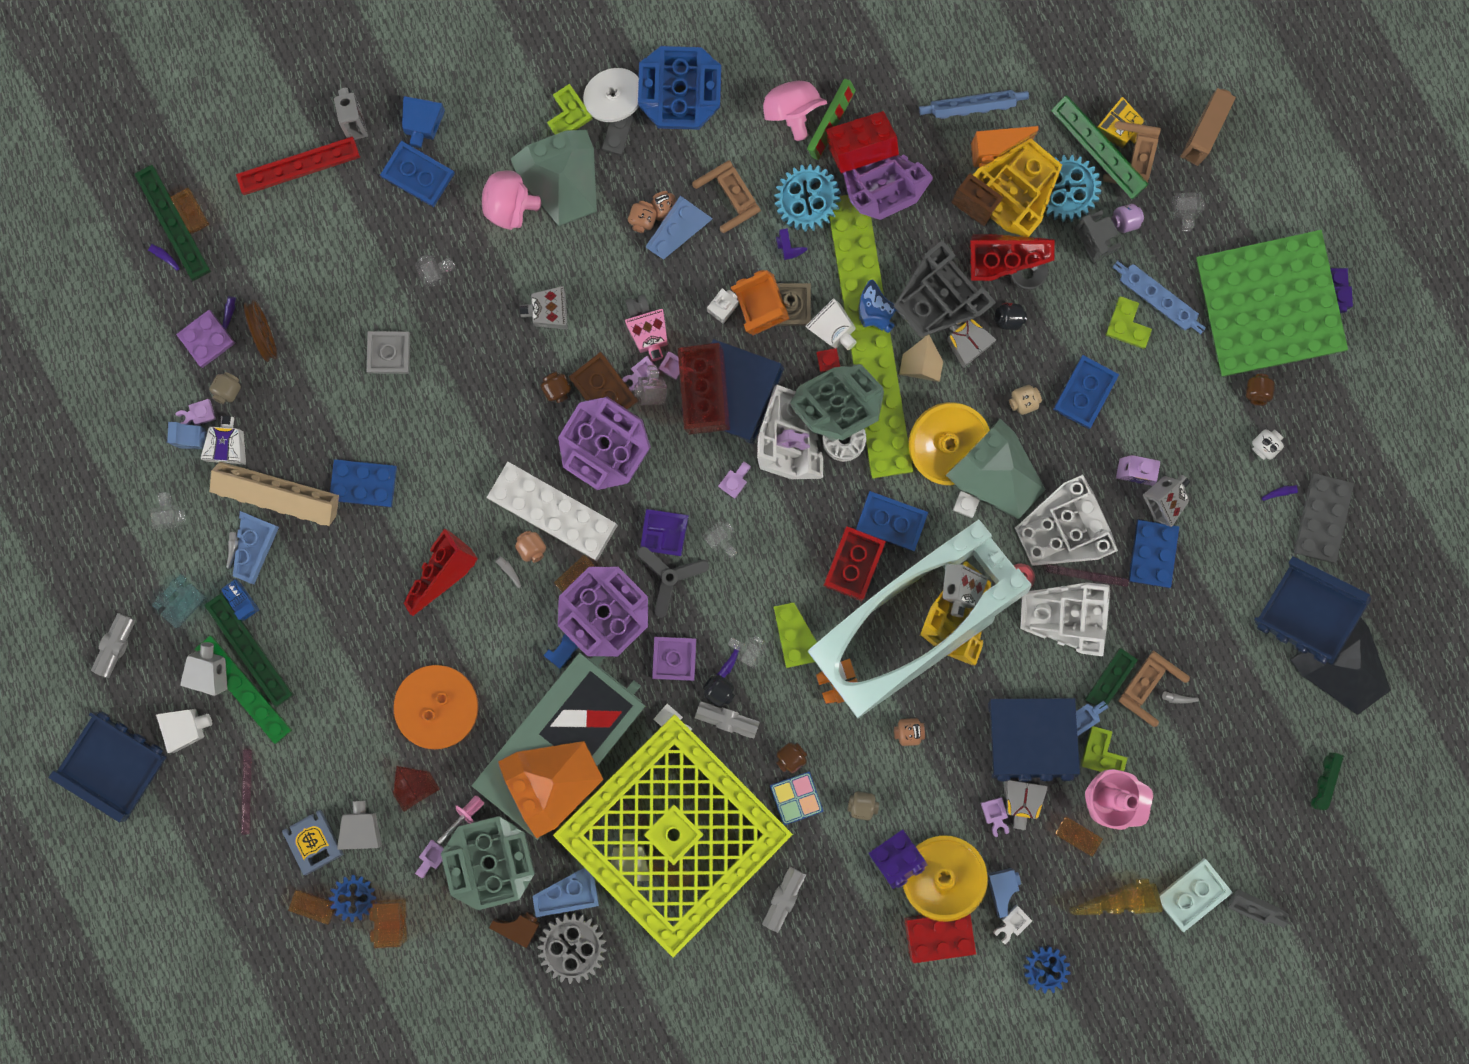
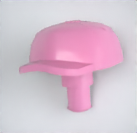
(792, 103)
(506, 199)
(1118, 800)

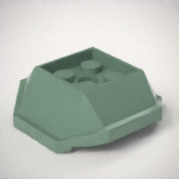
(839, 402)
(470, 877)

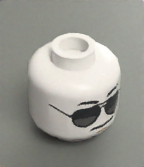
(1267, 444)

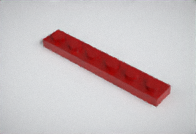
(298, 165)

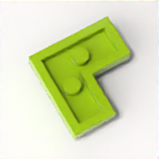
(573, 114)
(1122, 325)
(1096, 752)

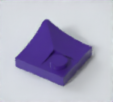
(664, 532)

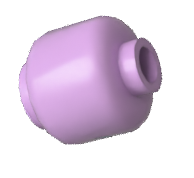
(1127, 218)

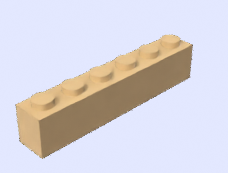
(274, 493)

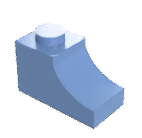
(186, 436)
(1003, 886)

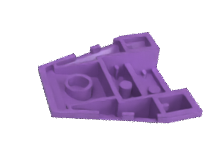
(886, 186)

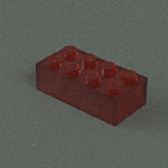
(703, 388)

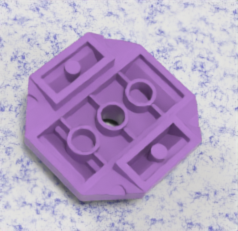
(583, 449)
(580, 606)

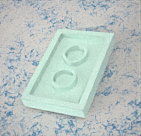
(1194, 895)

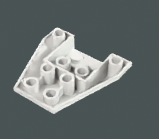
(1067, 527)

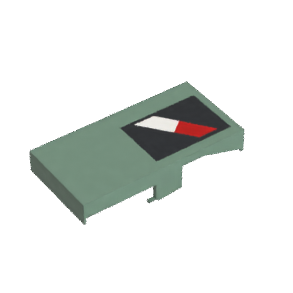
(578, 708)

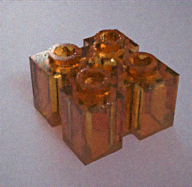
(389, 923)

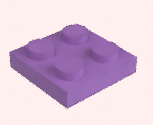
(205, 338)
(674, 658)

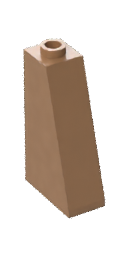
(1208, 127)

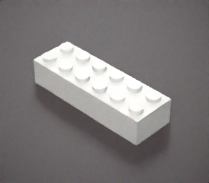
(552, 511)

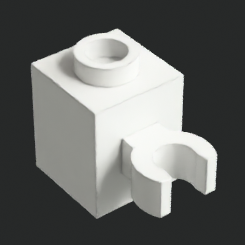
(723, 305)

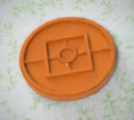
(435, 707)

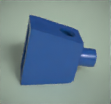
(421, 119)

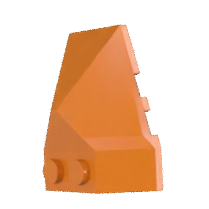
(550, 782)

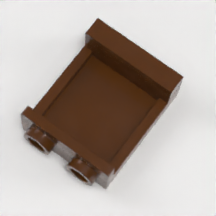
(976, 199)

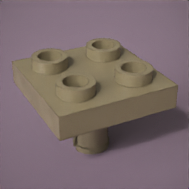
(797, 303)

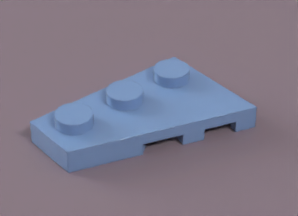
(677, 228)
(253, 546)
(569, 894)

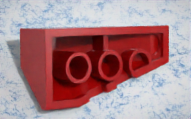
(1005, 254)
(447, 565)

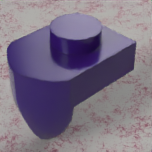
(783, 243)

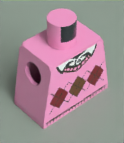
(649, 333)

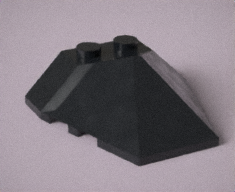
(1354, 677)

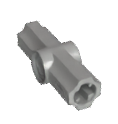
(113, 645)
(727, 720)
(783, 899)

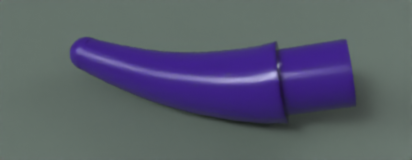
(162, 254)
(229, 309)
(1283, 491)
(727, 667)

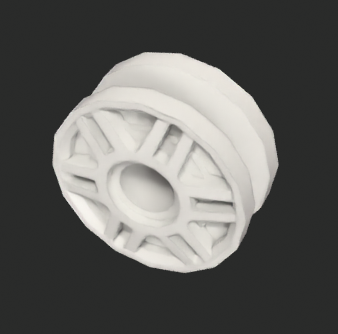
(847, 451)

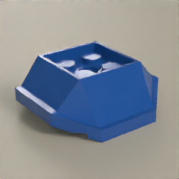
(677, 67)

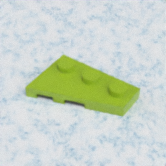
(794, 635)

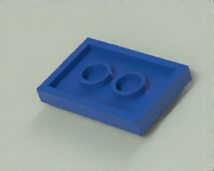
(417, 174)
(1086, 392)
(363, 483)
(892, 521)
(1153, 554)

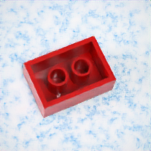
(862, 142)
(854, 563)
(939, 939)

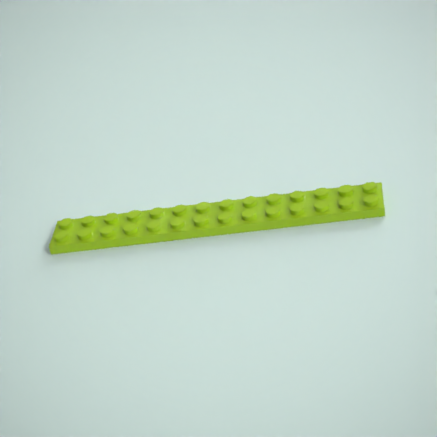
(856, 265)

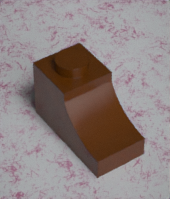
(518, 930)

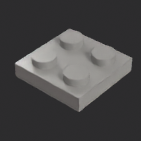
(388, 352)

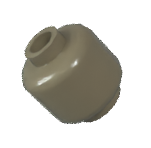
(225, 388)
(863, 805)

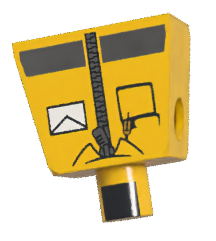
(1121, 112)

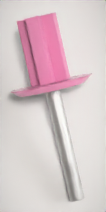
(465, 814)

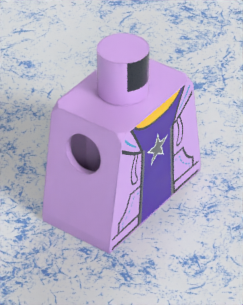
(1139, 470)

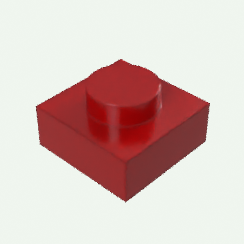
(827, 359)

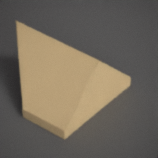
(922, 361)

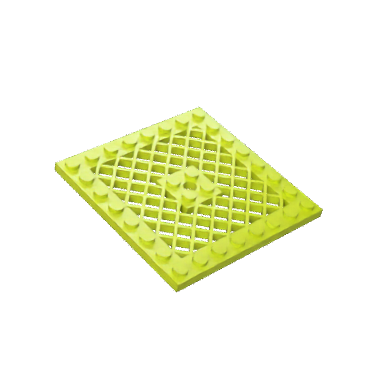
(718, 894)

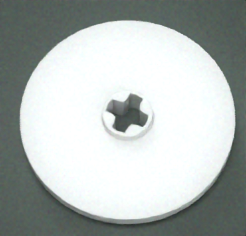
(598, 96)

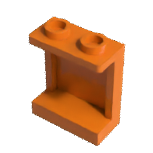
(760, 302)

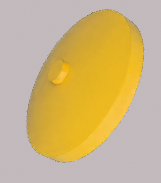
(943, 438)
(951, 881)

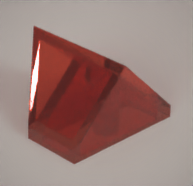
(413, 786)

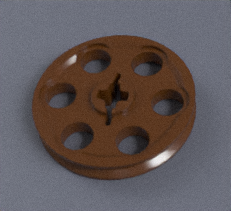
(260, 330)

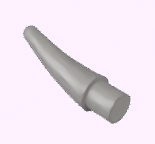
(232, 547)
(508, 569)
(1175, 698)

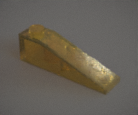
(1136, 897)

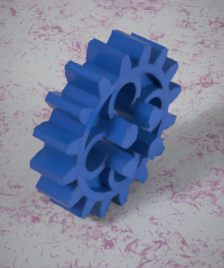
(343, 889)
(1058, 966)

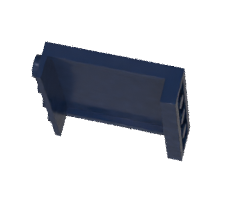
(749, 389)
(1313, 611)
(1034, 739)
(109, 767)

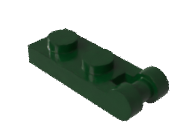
(1327, 782)

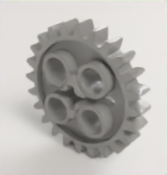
(557, 961)

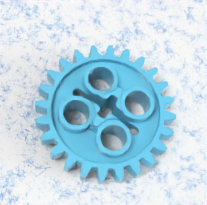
(825, 193)
(1070, 206)

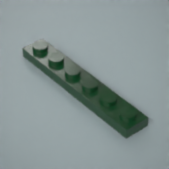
(172, 223)
(249, 650)

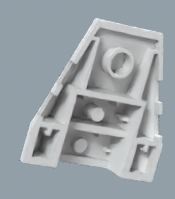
(781, 460)
(1069, 615)

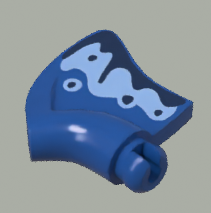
(875, 308)

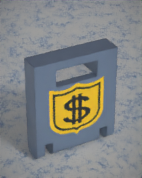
(311, 838)

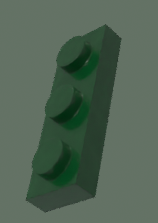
(1111, 678)

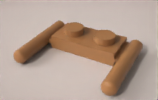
(1144, 148)
(735, 191)
(1144, 683)

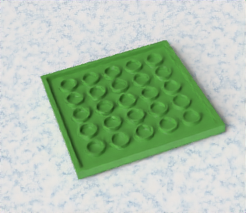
(1271, 303)

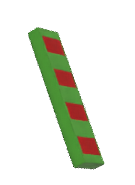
(831, 118)

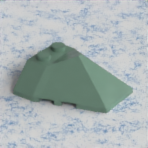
(561, 174)
(999, 472)

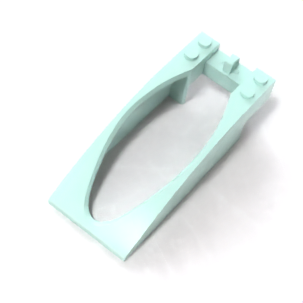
(1009, 587)

